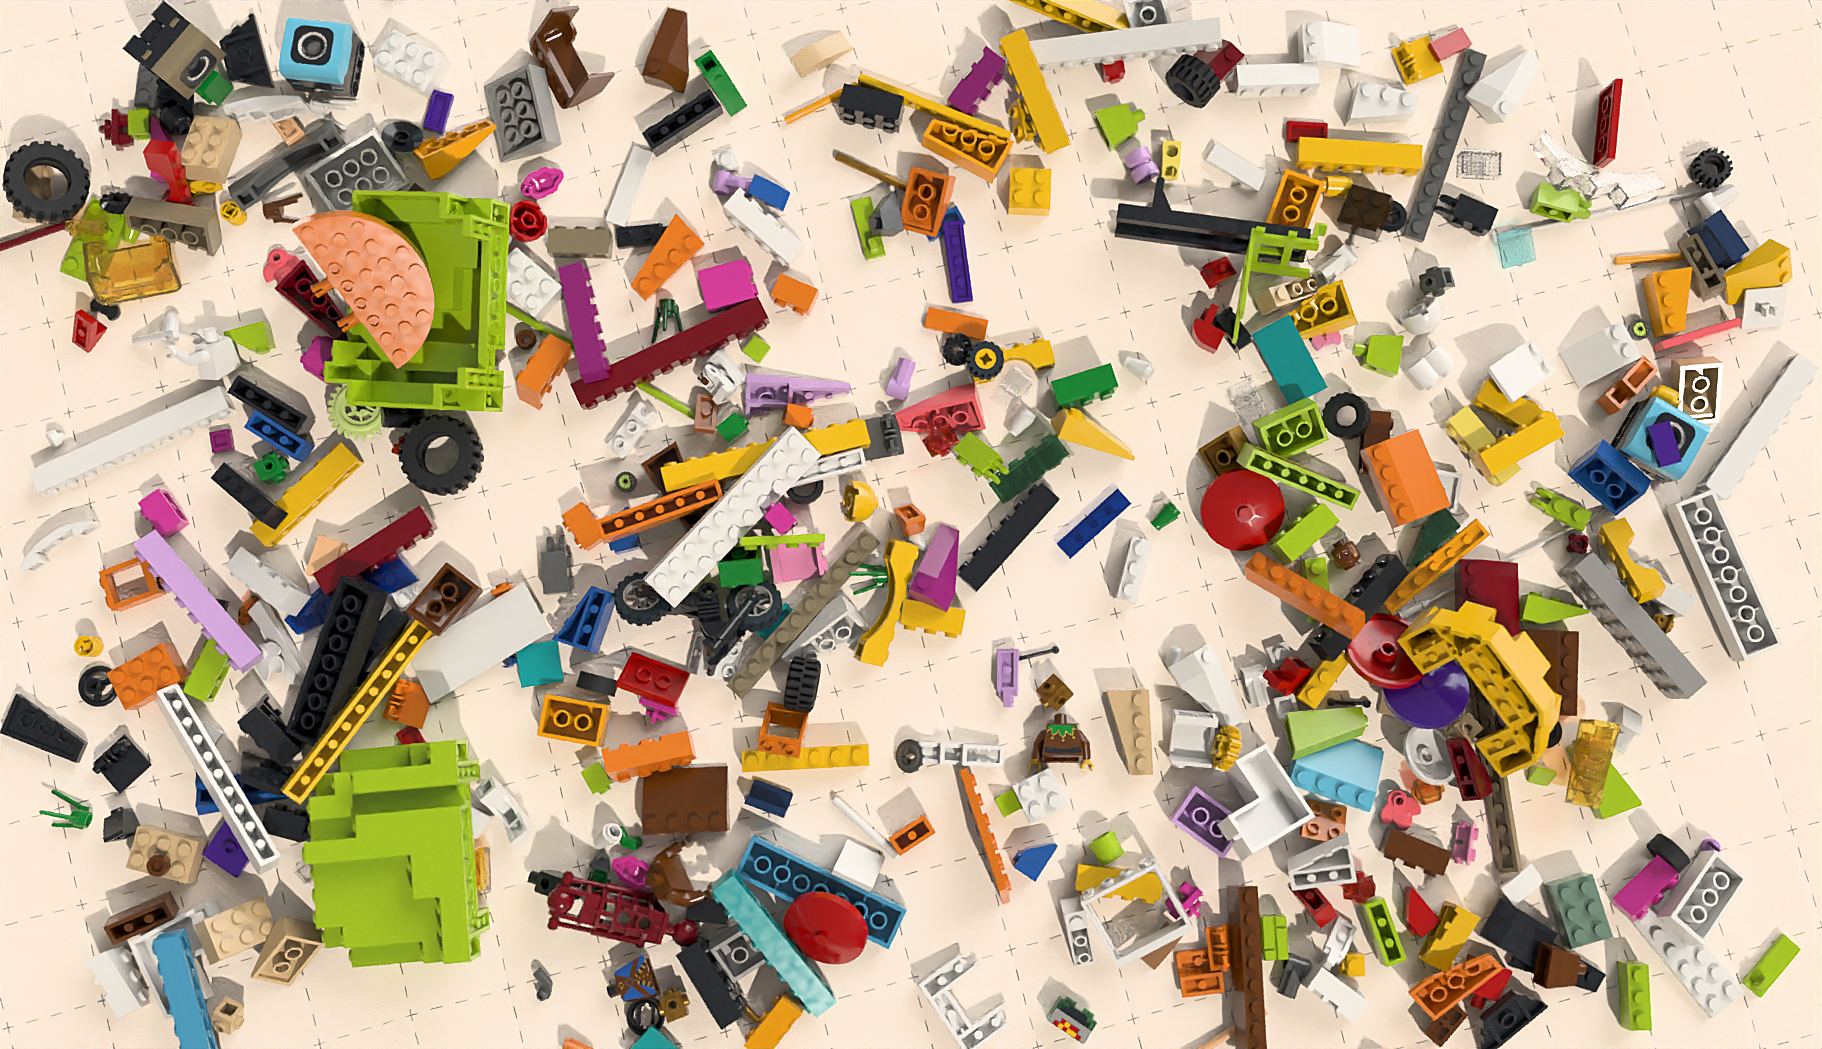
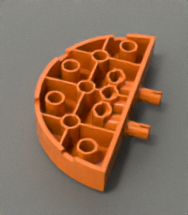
(376, 275)

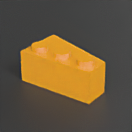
(1667, 300)
(774, 1023)

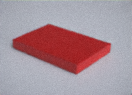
(653, 679)

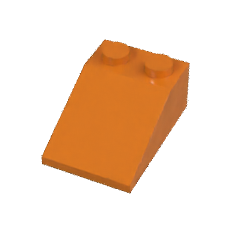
(926, 200)

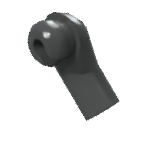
(545, 986)

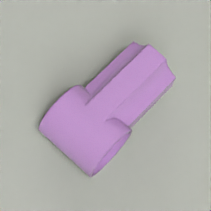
(727, 184)
(899, 385)

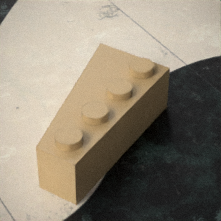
(1133, 727)

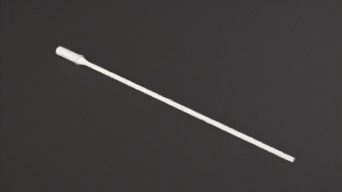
(1494, 236)
(1422, 604)

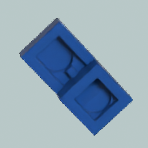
(768, 192)

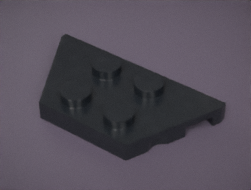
(246, 55)
(264, 773)
(1507, 1018)

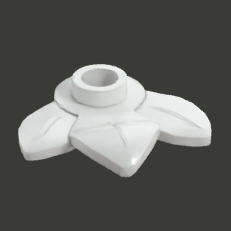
(272, 661)

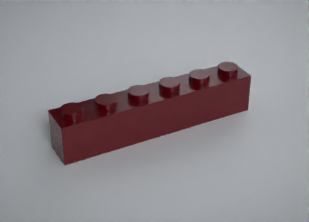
(378, 549)

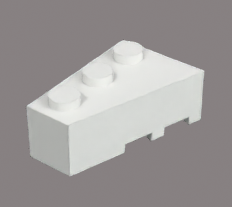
(1323, 865)

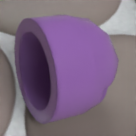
(1705, 847)

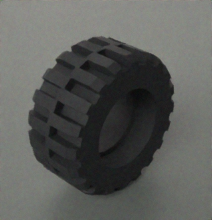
(46, 155)
(419, 440)

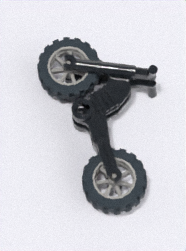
(718, 635)

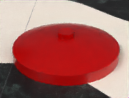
(1242, 509)
(1379, 656)
(826, 928)

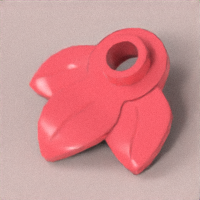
(279, 269)
(1399, 813)

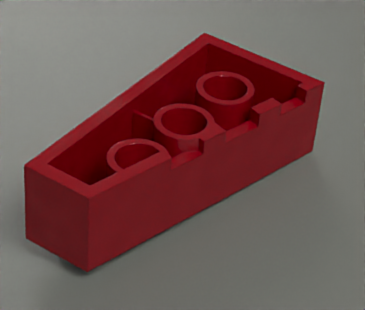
(320, 311)

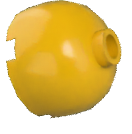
(860, 501)

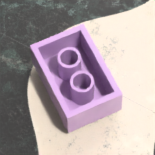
(1199, 816)

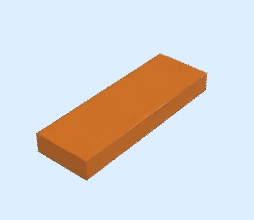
(956, 323)

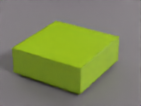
(756, 349)

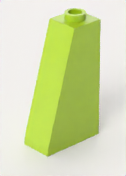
(1321, 729)
(1616, 793)

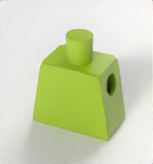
(1118, 124)
(1380, 353)

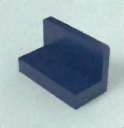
(769, 798)

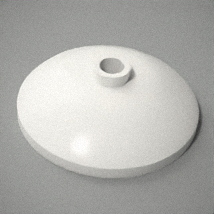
(1428, 755)

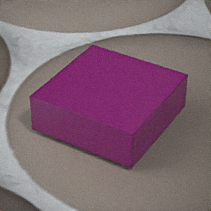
(222, 441)

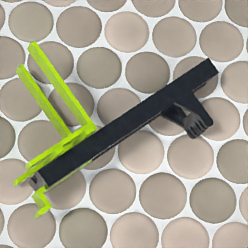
(1221, 234)

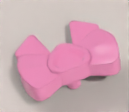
(1326, 339)

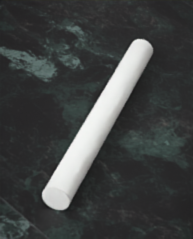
(865, 827)

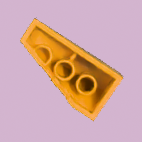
(444, 154)

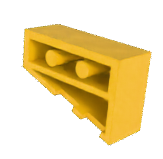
(1448, 936)

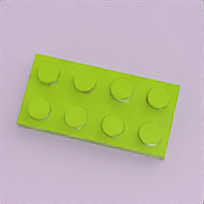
(74, 260)

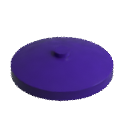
(1431, 701)

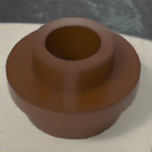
(526, 333)

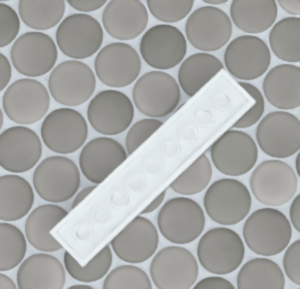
(732, 516)

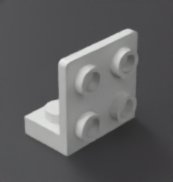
(724, 670)

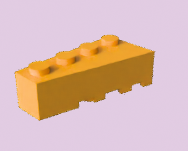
(967, 148)

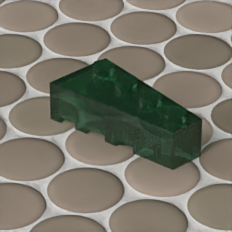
(1031, 467)

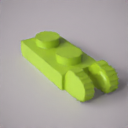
(1562, 510)

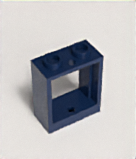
(1721, 240)

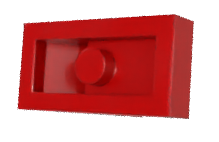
(1217, 272)
(87, 331)

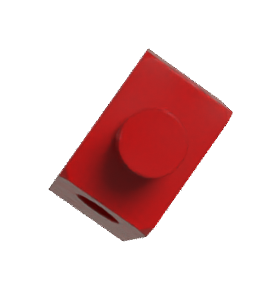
(1490, 989)

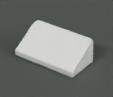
(726, 365)

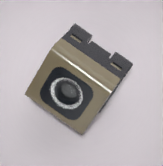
(175, 50)

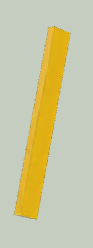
(935, 109)

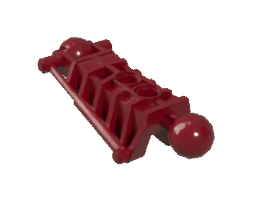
(561, 901)

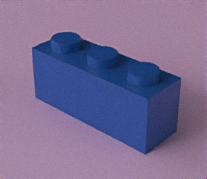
(279, 436)

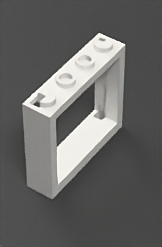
(1150, 942)

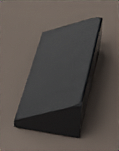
(400, 417)

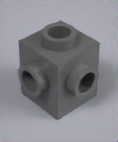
(1436, 281)

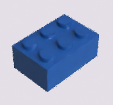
(1609, 477)

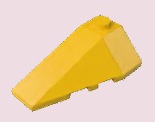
(1324, 312)
(1079, 429)

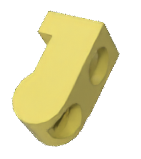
(1170, 159)

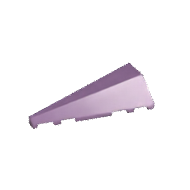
(772, 392)

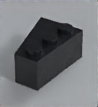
(269, 731)

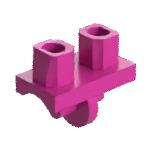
(658, 708)
(1191, 895)

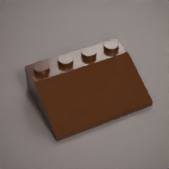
(1562, 653)
(686, 801)

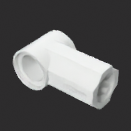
(1713, 202)
(1340, 261)
(1255, 685)

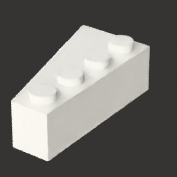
(267, 582)

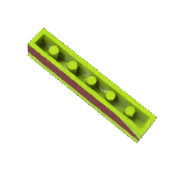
(1298, 476)

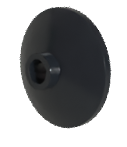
(402, 136)

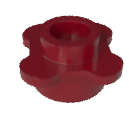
(1581, 539)

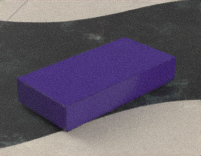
(438, 112)
(1664, 444)

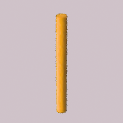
(815, 106)
(1648, 258)

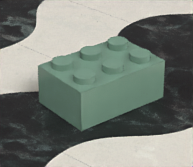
(1578, 910)

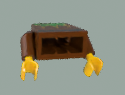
(1061, 744)

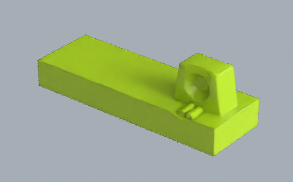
(872, 245)
(1771, 965)

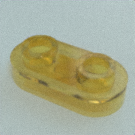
(80, 227)

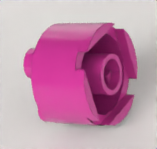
(316, 355)

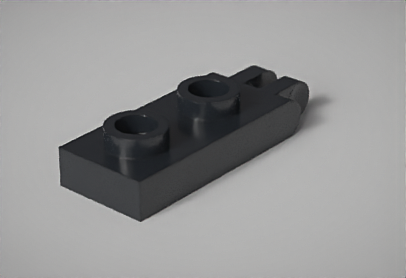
(639, 235)

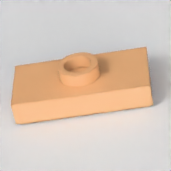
(289, 130)

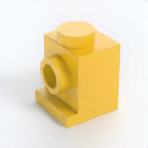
(1352, 965)

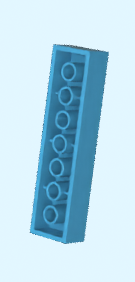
(793, 875)

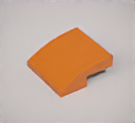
(1195, 974)

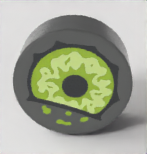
(1639, 329)
(626, 482)

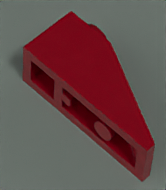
(1469, 770)

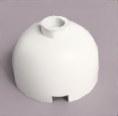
(1423, 317)

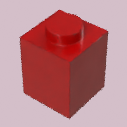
(1113, 72)

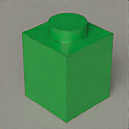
(733, 428)

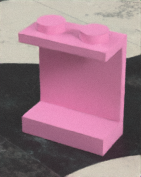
(797, 563)

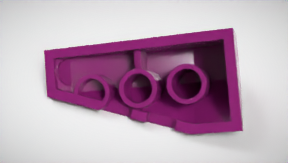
(937, 573)

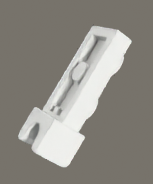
(631, 431)

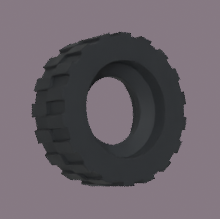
(1357, 427)

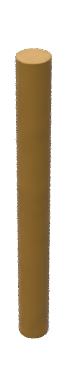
(871, 171)

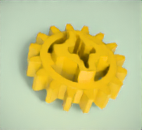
(1226, 748)

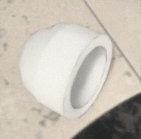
(55, 437)

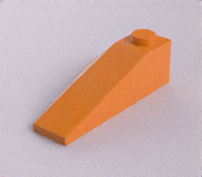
(1449, 987)

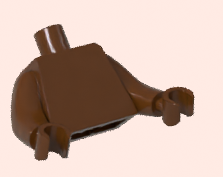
(670, 879)

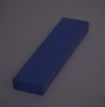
(1093, 523)

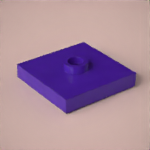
(226, 851)

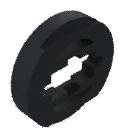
(637, 1028)

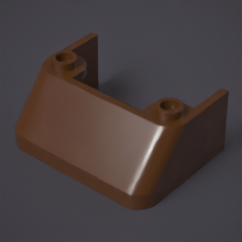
(563, 68)

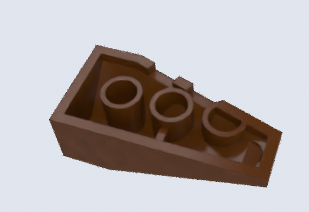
(669, 55)

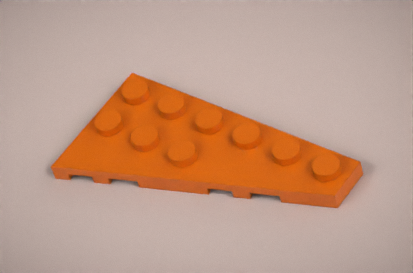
(989, 841)

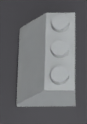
(735, 953)

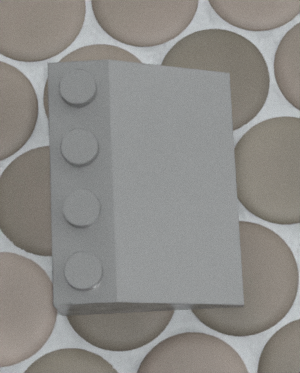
(522, 113)

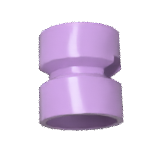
(1142, 167)

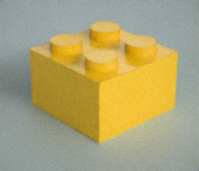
(1029, 191)

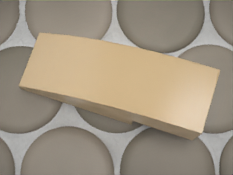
(820, 54)

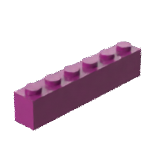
(584, 323)

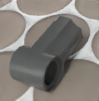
(1294, 970)

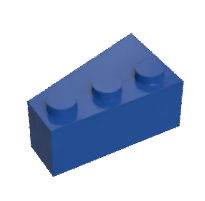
(589, 621)

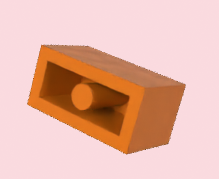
(794, 294)
(583, 525)
(912, 834)

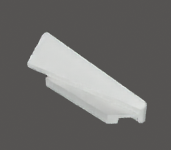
(274, 631)

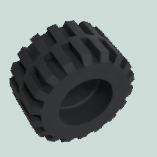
(1192, 81)
(802, 684)

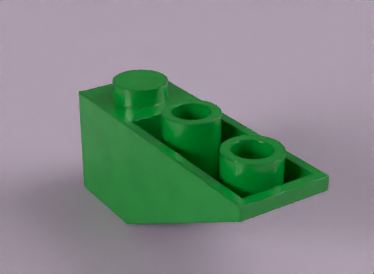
(720, 83)

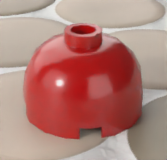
(526, 221)

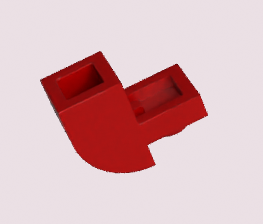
(1204, 334)
(1289, 677)

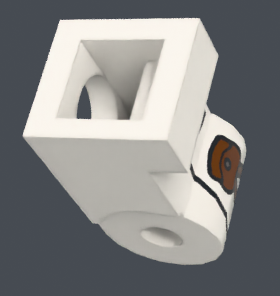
(716, 384)

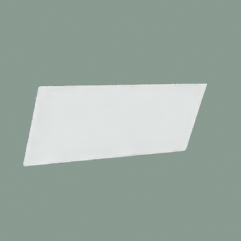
(478, 642)

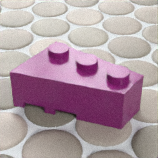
(977, 83)

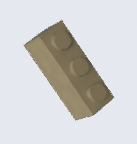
(580, 242)

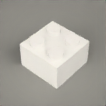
(1040, 795)

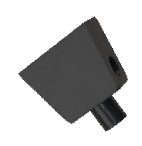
(547, 880)

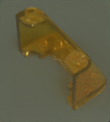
(131, 271)

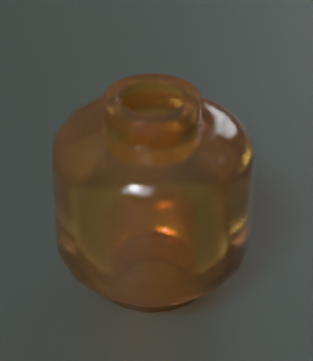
(1426, 793)

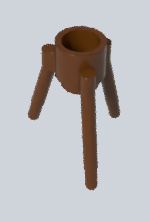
(276, 209)

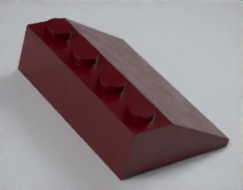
(1490, 585)

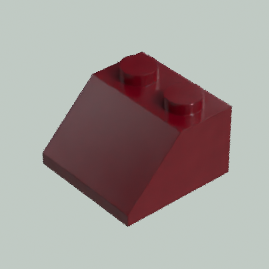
(1222, 60)

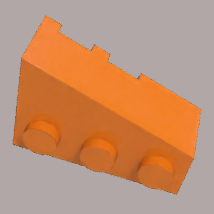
(542, 370)

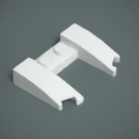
(965, 1034)

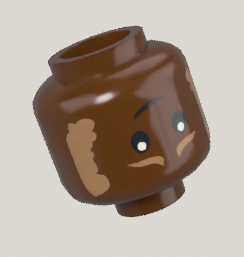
(1345, 554)

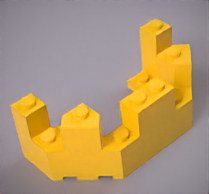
(1504, 670)

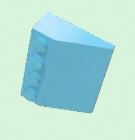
(1340, 773)

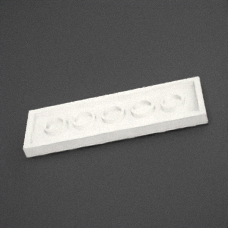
(1692, 965)

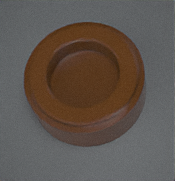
(158, 865)

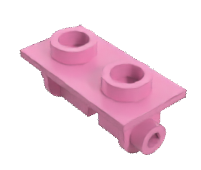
(1465, 851)

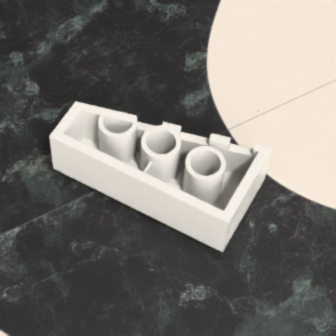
(763, 229)

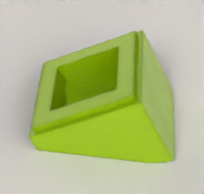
(1540, 775)
(1007, 803)

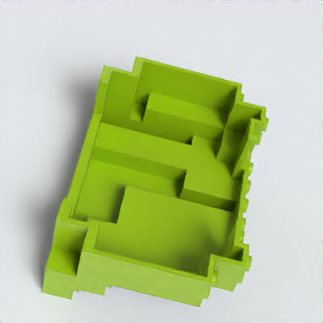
(468, 265)
(397, 855)

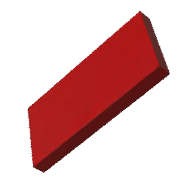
(1607, 124)

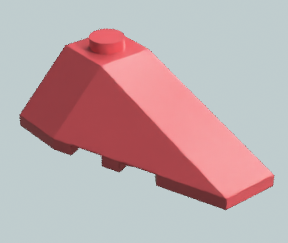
(955, 406)

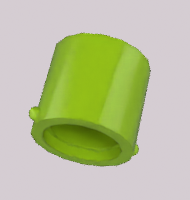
(1106, 848)

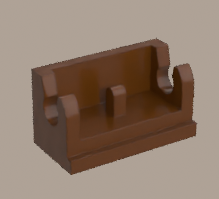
(1444, 1026)

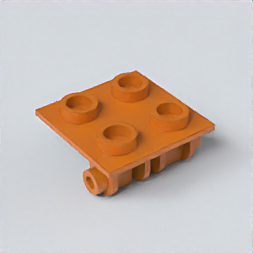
(407, 704)
(1326, 824)
(1218, 947)

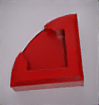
(395, 450)

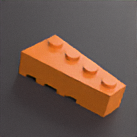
(667, 258)

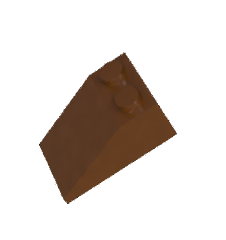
(444, 600)

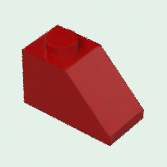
(1315, 905)
(1417, 914)

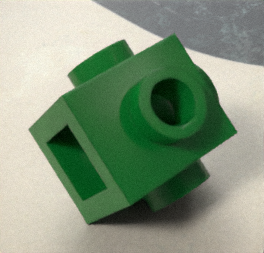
(272, 468)

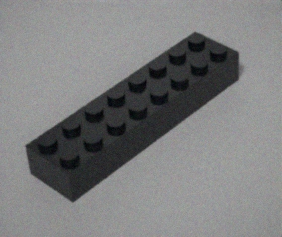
(337, 657)

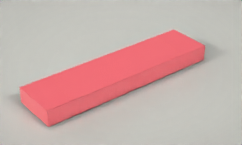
(1698, 334)

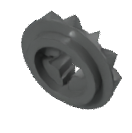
(905, 763)

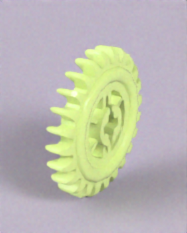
(345, 423)

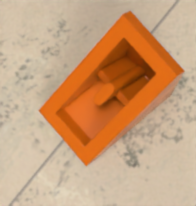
(910, 519)

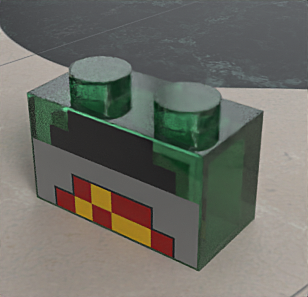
(1072, 1019)

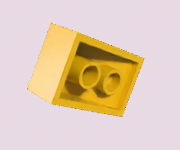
(1762, 268)

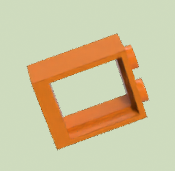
(112, 598)
(779, 745)

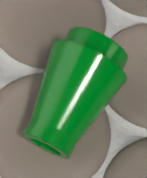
(1165, 516)

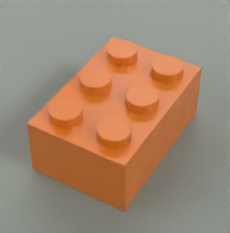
(144, 675)

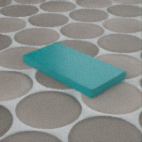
(1289, 360)

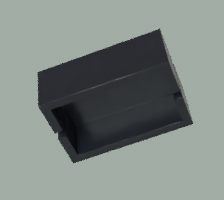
(871, 108)

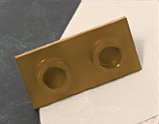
(1665, 622)

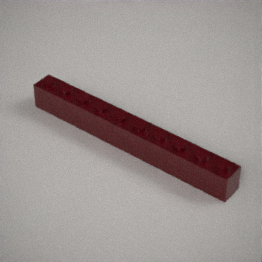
(673, 352)

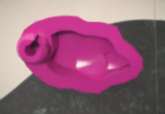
(541, 183)
(631, 871)

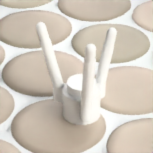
(323, 106)

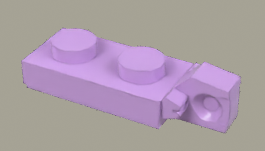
(1008, 675)

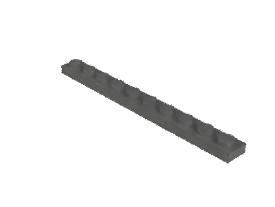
(1444, 147)

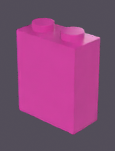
(727, 285)

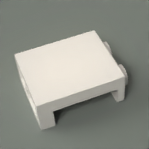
(1192, 739)

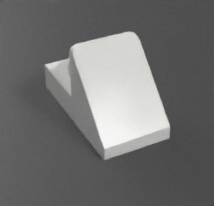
(1630, 726)

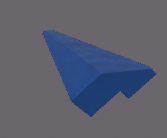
(206, 805)

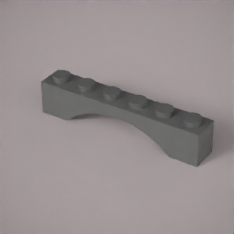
(262, 179)

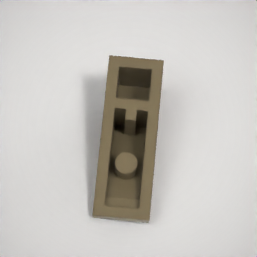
(1705, 273)

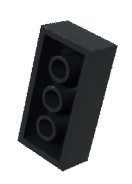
(712, 983)

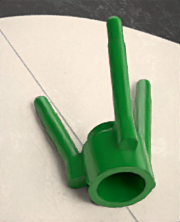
(878, 574)
(79, 818)

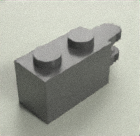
(557, 568)

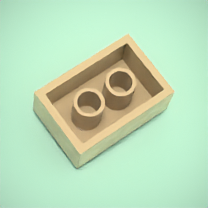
(210, 148)
(182, 850)
(235, 930)

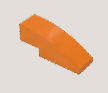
(1627, 386)

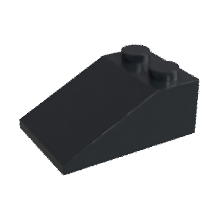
(1516, 932)

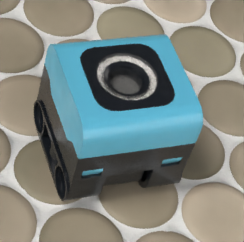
(321, 56)
(1635, 445)

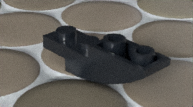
(386, 633)

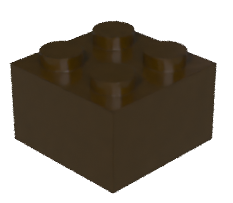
(1365, 212)

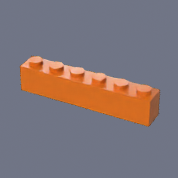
(659, 511)
(1305, 595)

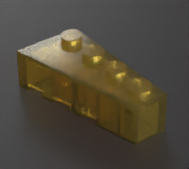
(1591, 762)

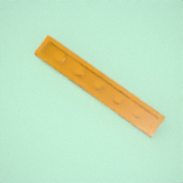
(1436, 565)

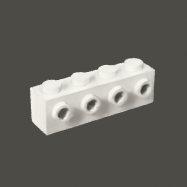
(1276, 80)

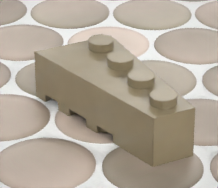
(176, 222)

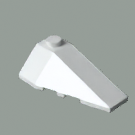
(832, 628)
(1207, 683)

